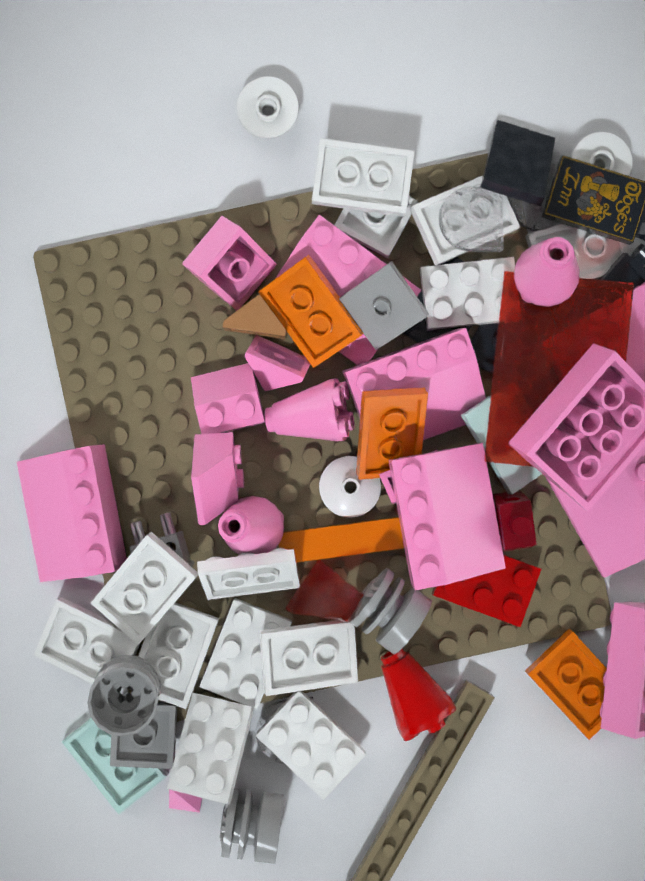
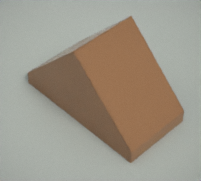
(255, 319)

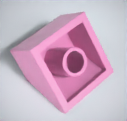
(229, 263)
(227, 400)
(215, 474)

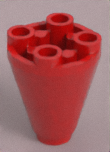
(414, 695)

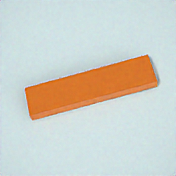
(344, 539)

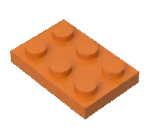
(311, 311)
(389, 428)
(572, 681)

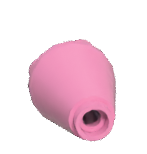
(547, 272)
(313, 413)
(252, 525)

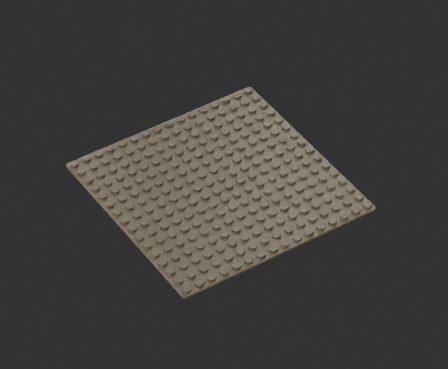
(137, 328)

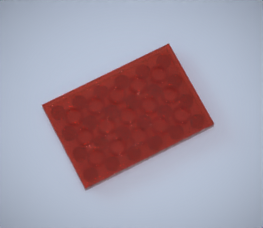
(540, 348)

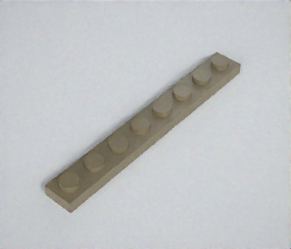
(424, 785)

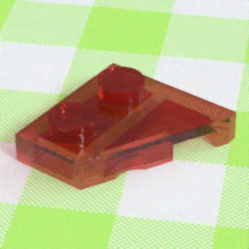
(325, 595)

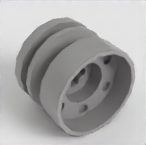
(395, 614)
(129, 712)
(252, 826)

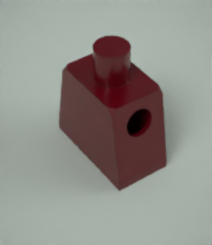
(515, 521)

